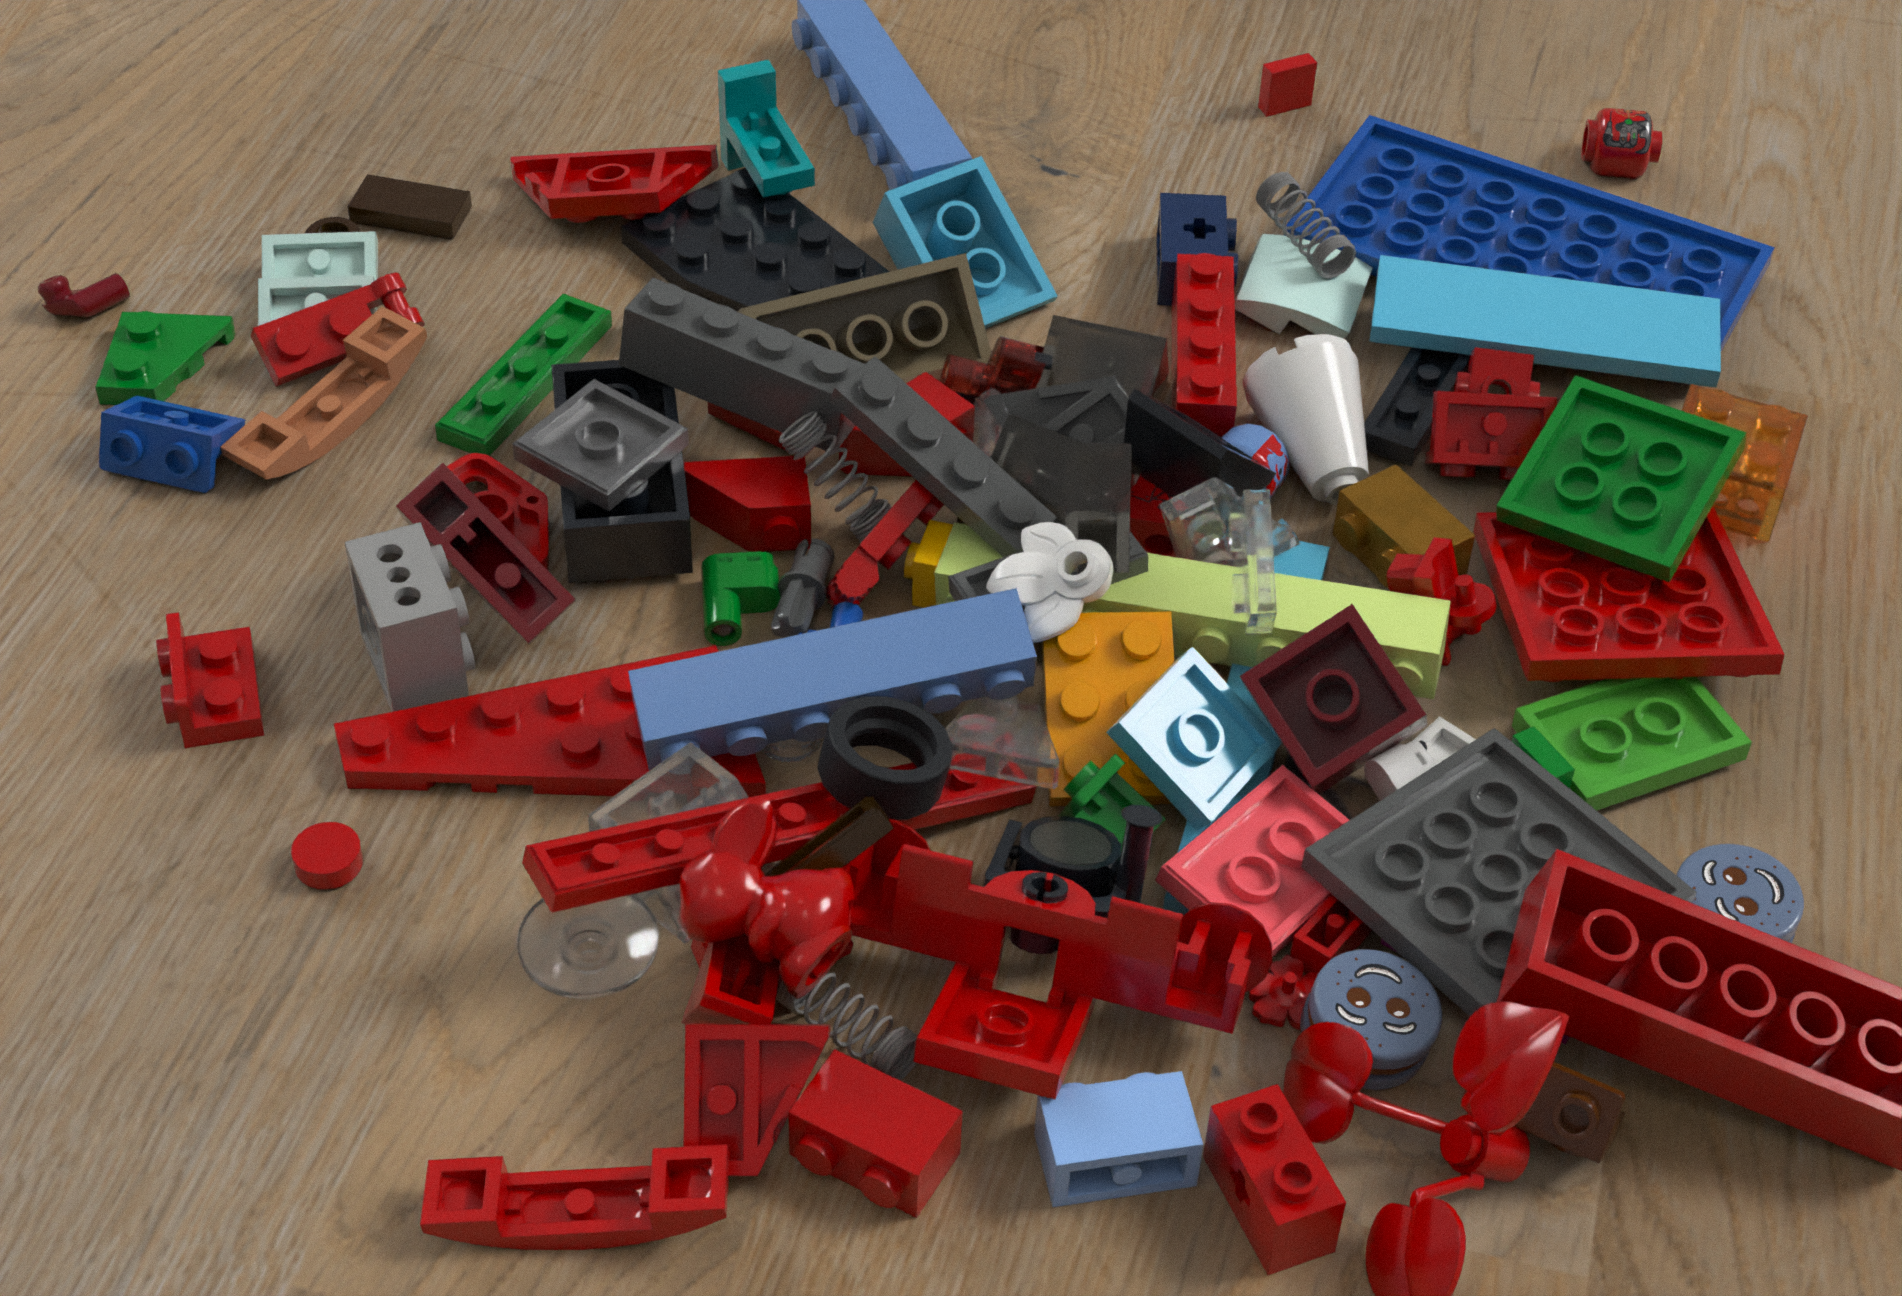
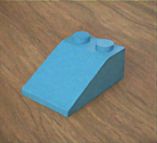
(967, 214)

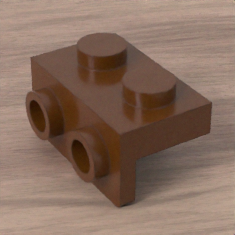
(1575, 1113)

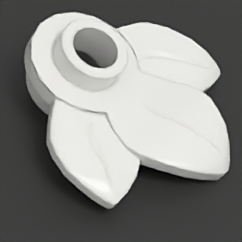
(1045, 581)

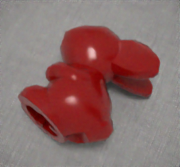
(786, 916)

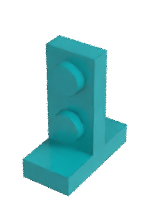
(756, 132)

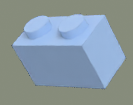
(1118, 1138)

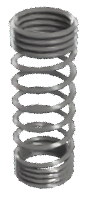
(1334, 266)
(802, 438)
(894, 1048)

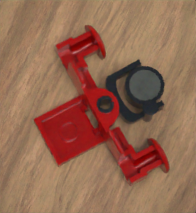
(1067, 896)

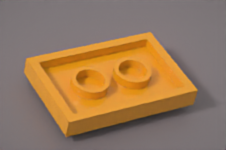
(1092, 680)

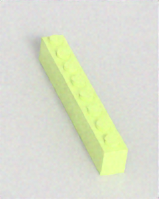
(1200, 602)

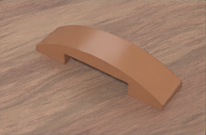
(337, 405)

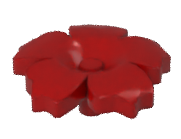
(1282, 993)

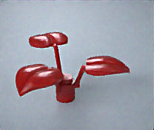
(1500, 1063)

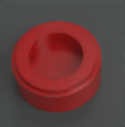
(327, 855)

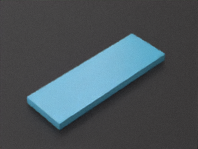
(1548, 317)

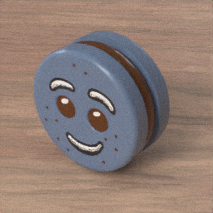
(1745, 888)
(1386, 1004)

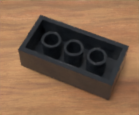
(651, 525)

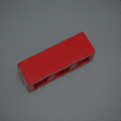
(1328, 934)

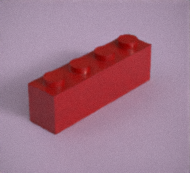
(1204, 340)

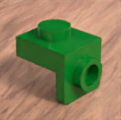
(1101, 795)

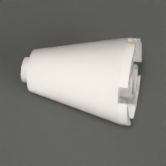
(1314, 409)

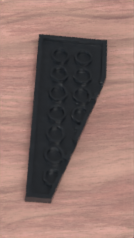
(746, 247)

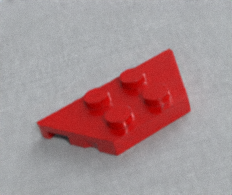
(612, 181)

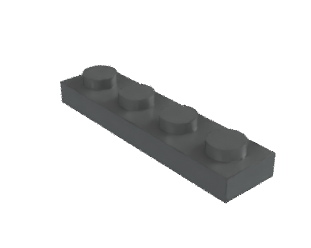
(939, 456)

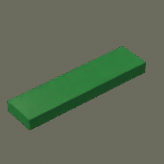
(522, 376)

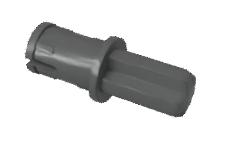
(802, 588)

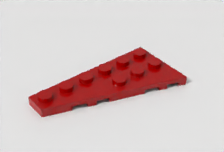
(551, 734)

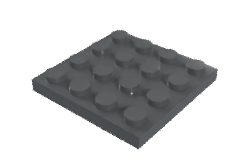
(1451, 858)

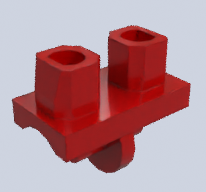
(1437, 577)

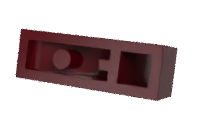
(486, 553)

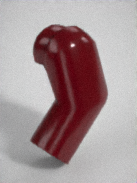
(82, 302)

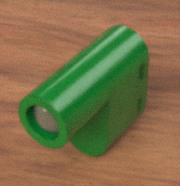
(733, 587)

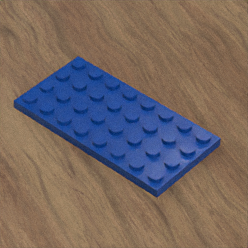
(1460, 206)

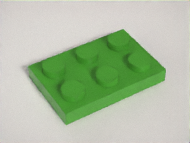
(1635, 735)

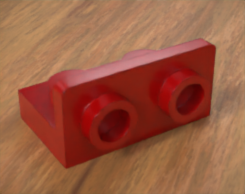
(1485, 431)
(212, 684)

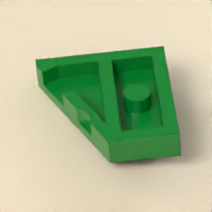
(157, 353)

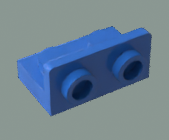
(164, 442)

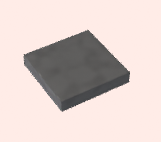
(601, 444)

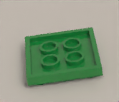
(1621, 477)

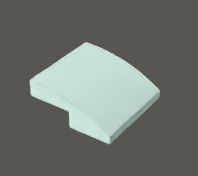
(313, 269)
(1286, 287)

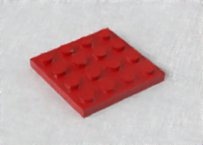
(1606, 621)

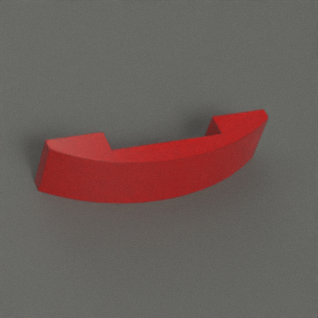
(579, 1207)

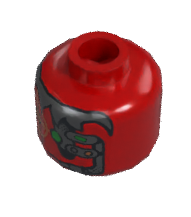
(1620, 143)

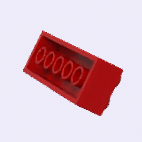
(1713, 1004)

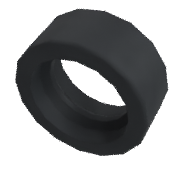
(893, 726)

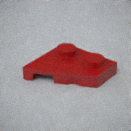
(744, 1084)

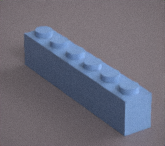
(876, 90)
(795, 683)

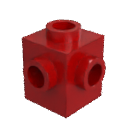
(1498, 368)

